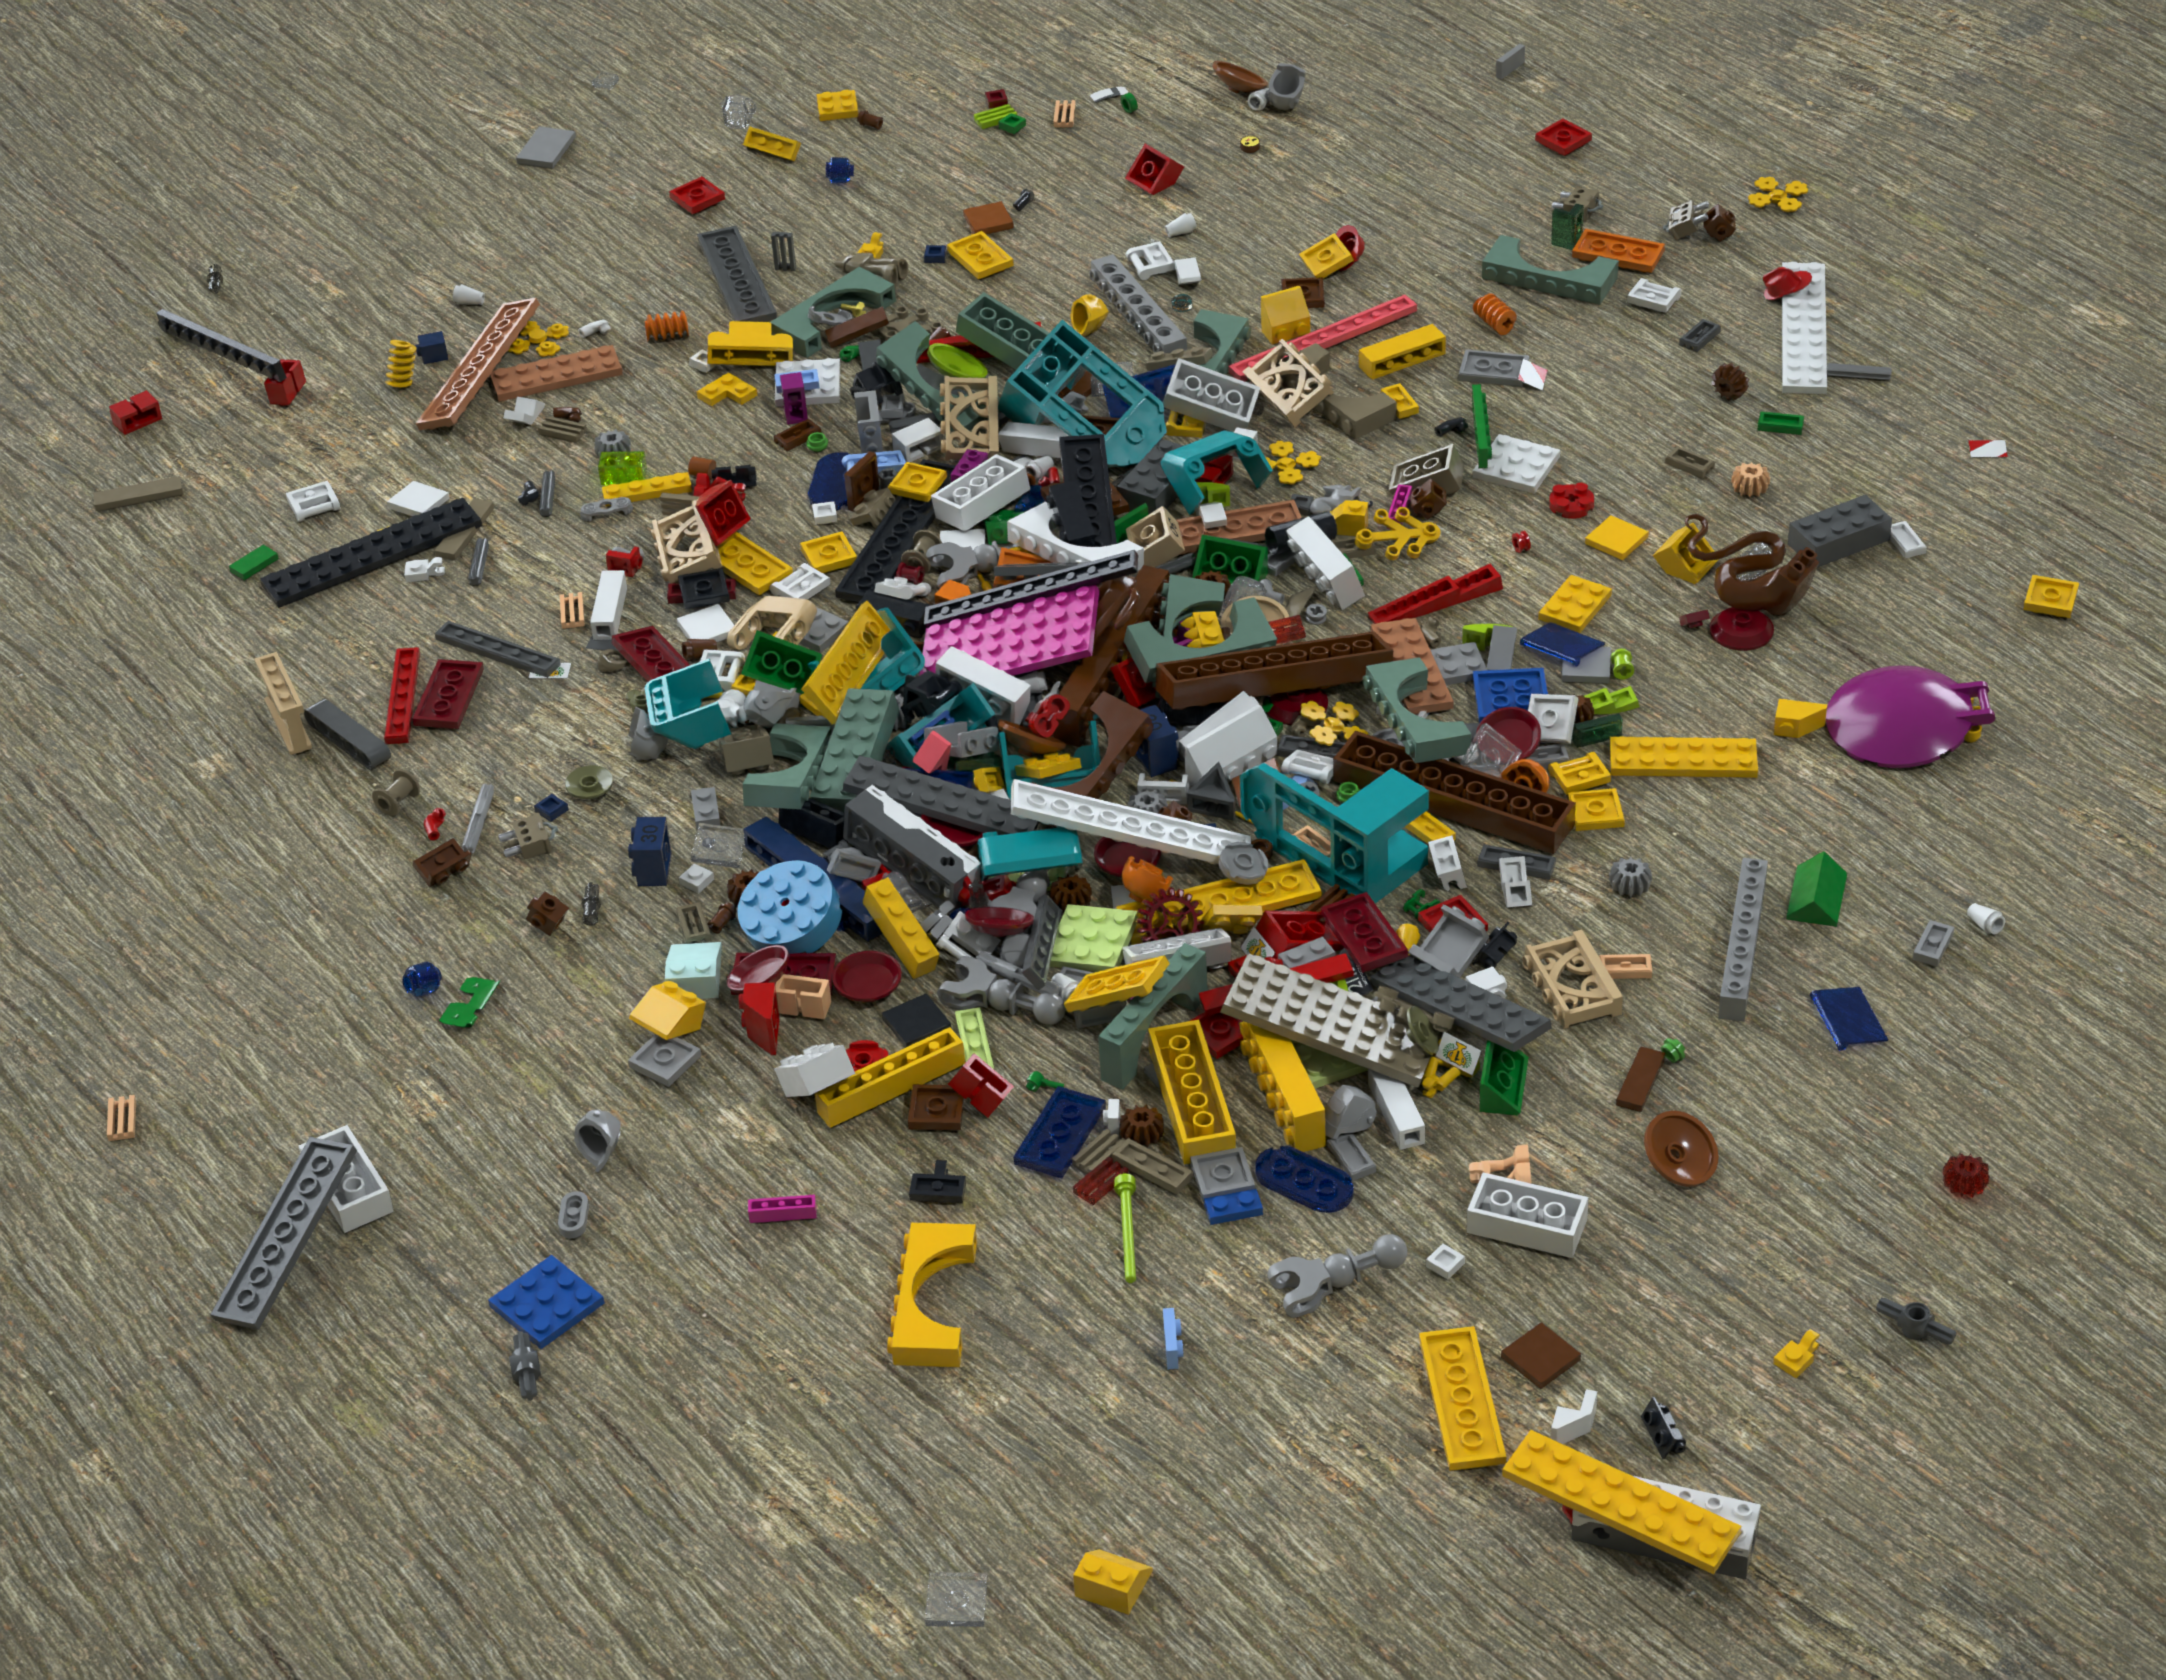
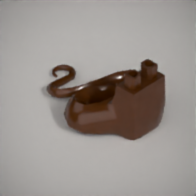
(1774, 591)
(1113, 597)

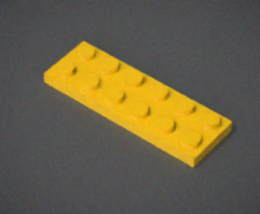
(1683, 757)
(1462, 1398)

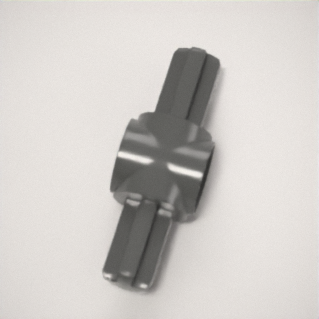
(1916, 1321)
(525, 1365)

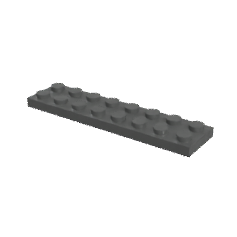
(736, 275)
(937, 798)
(1465, 1002)
(283, 1233)

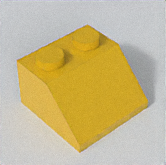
(1284, 315)
(1677, 559)
(669, 1011)
(1110, 1580)

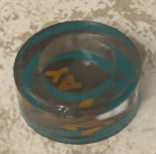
(1181, 303)

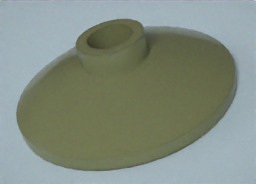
(589, 782)
(1421, 1030)

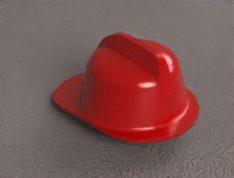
(1353, 242)
(1784, 282)

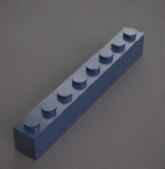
(776, 845)

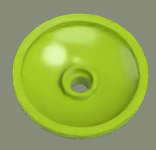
(955, 362)

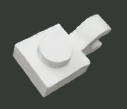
(421, 569)

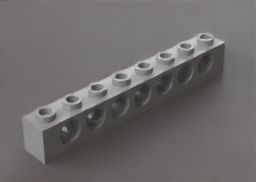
(1136, 305)
(1743, 939)

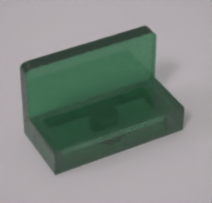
(1567, 226)
(1597, 730)

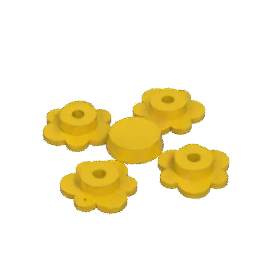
(1778, 196)
(538, 336)
(1287, 465)
(1331, 726)

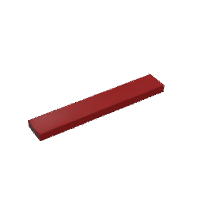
(402, 696)
(1325, 970)

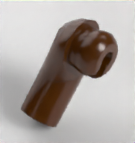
(572, 413)

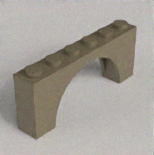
(1352, 415)

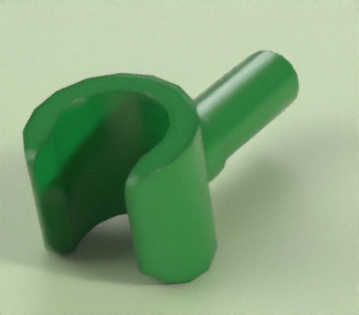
(1036, 1080)

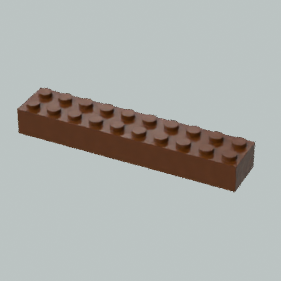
(1270, 669)
(1094, 672)
(1463, 793)

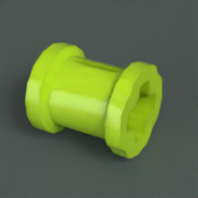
(1622, 663)

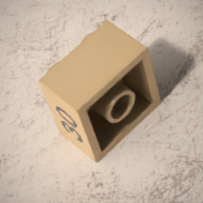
(1158, 536)

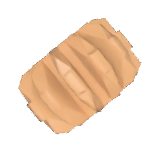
(1750, 479)

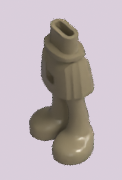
(889, 268)

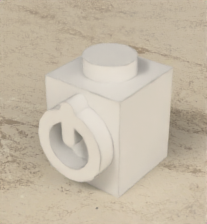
(1490, 981)

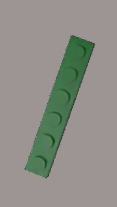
(1481, 426)

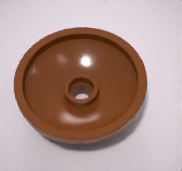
(1238, 77)
(1028, 741)
(1689, 1143)

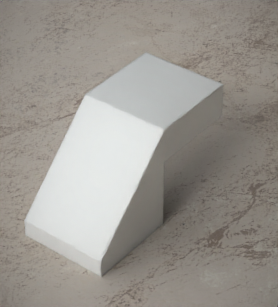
(1187, 271)
(525, 411)
(1212, 514)
(1514, 882)
(1573, 1423)

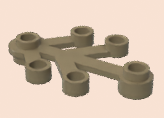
(902, 313)
(1389, 1000)

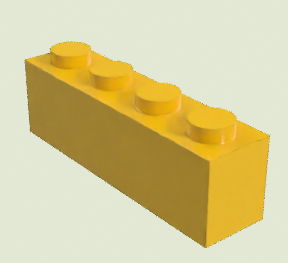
(1402, 351)
(900, 928)

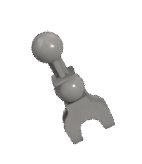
(963, 560)
(1025, 895)
(982, 989)
(1315, 1279)

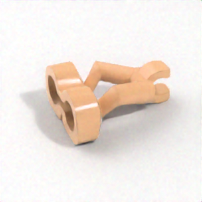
(1519, 1159)

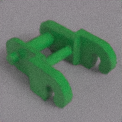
(1414, 901)

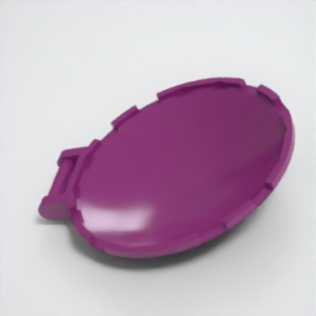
(1904, 715)

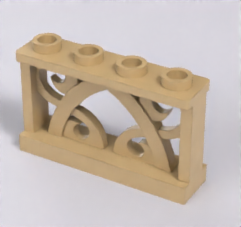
(988, 397)
(1290, 408)
(665, 545)
(283, 703)
(1605, 997)

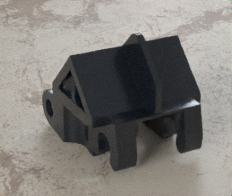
(874, 379)
(927, 694)

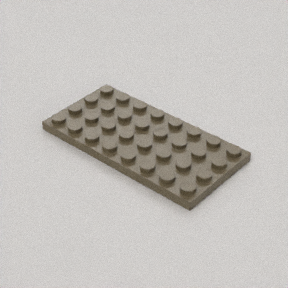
(1325, 1019)

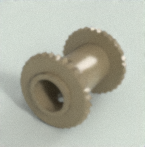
(923, 540)
(389, 799)

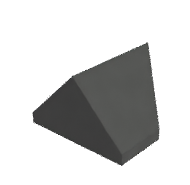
(1212, 795)

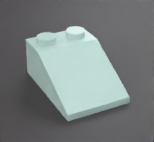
(695, 968)

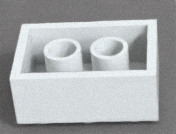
(814, 1070)

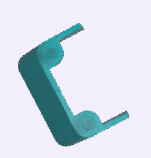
(1186, 463)
(901, 660)
(675, 704)
(966, 706)
(1088, 755)
(1028, 851)

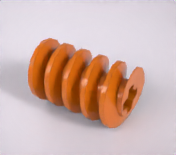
(1495, 313)
(666, 325)

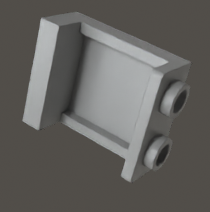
(868, 421)
(966, 742)
(1452, 942)

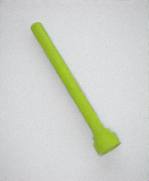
(1125, 1187)

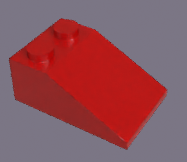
(722, 511)
(1293, 928)

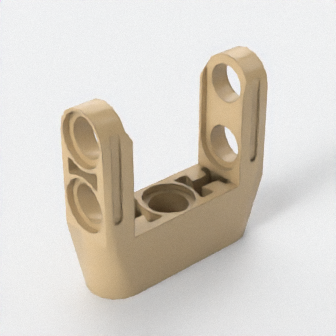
(774, 612)

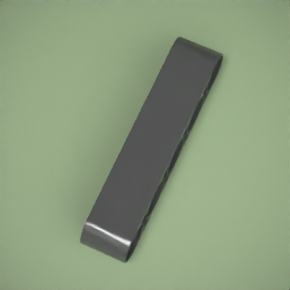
(347, 734)

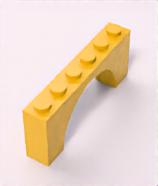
(915, 1336)

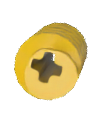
(402, 364)

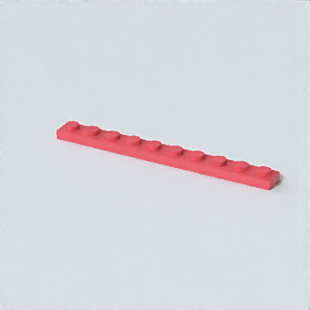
(1339, 331)

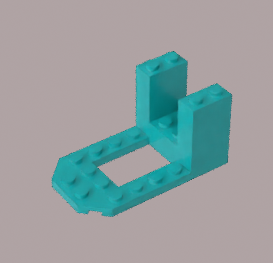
(1062, 362)
(1365, 830)

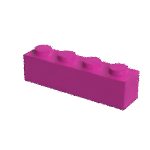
(1401, 499)
(782, 1208)

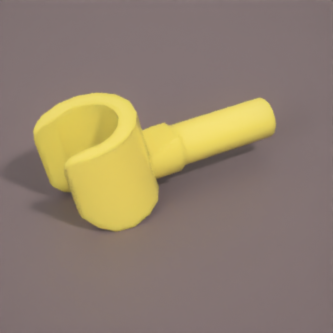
(856, 310)

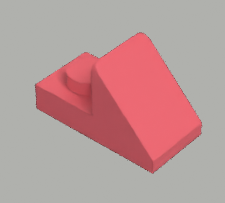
(933, 753)

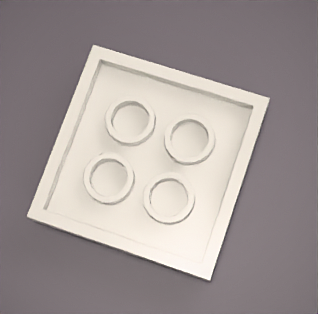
(828, 376)
(1518, 464)

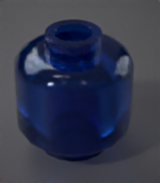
(839, 170)
(421, 979)

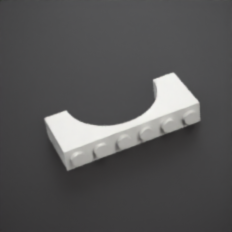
(1036, 530)

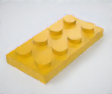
(751, 564)
(1117, 984)

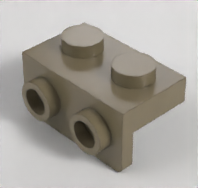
(873, 507)

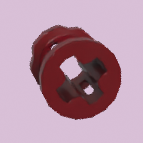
(913, 574)

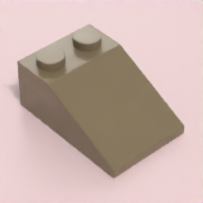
(1440, 465)
(746, 748)

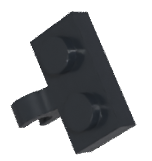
(938, 1186)

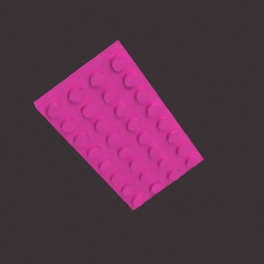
(1022, 636)

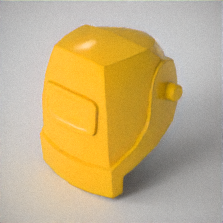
(1088, 314)

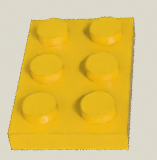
(980, 255)
(1575, 603)

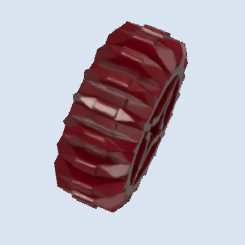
(1178, 915)

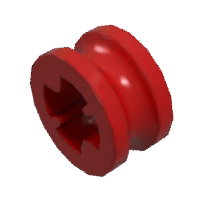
(1521, 541)

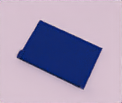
(1561, 642)
(1848, 1016)

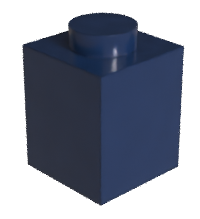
(431, 347)

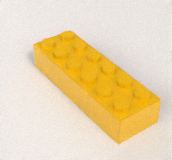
(1286, 1087)
(1191, 1089)

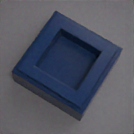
(935, 254)
(551, 807)

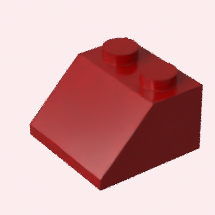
(1153, 170)
(761, 1014)

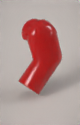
(1053, 477)
(433, 822)

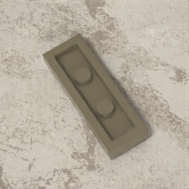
(1196, 355)
(1152, 1166)

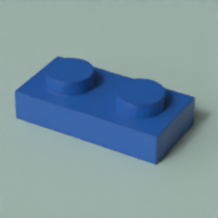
(1233, 1206)

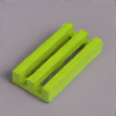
(993, 116)

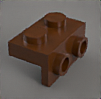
(442, 862)

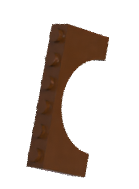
(1126, 731)

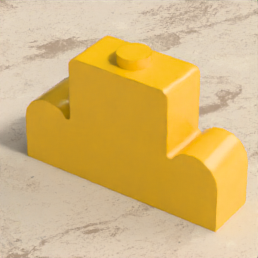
(749, 345)

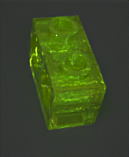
(622, 467)

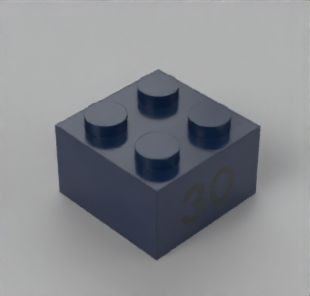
(1159, 750)
(650, 851)

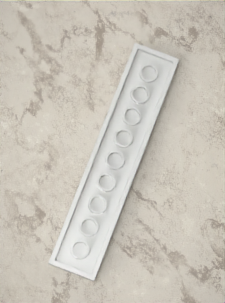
(1805, 334)
(1120, 822)

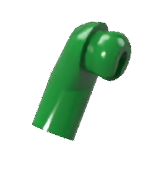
(849, 353)

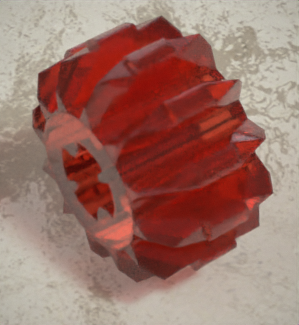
(1966, 1175)

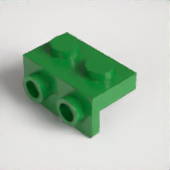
(997, 528)

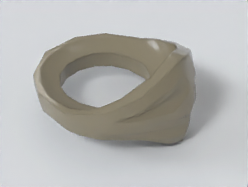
(605, 664)

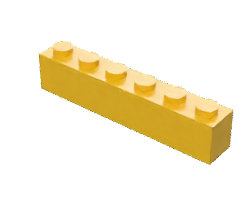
(890, 1077)

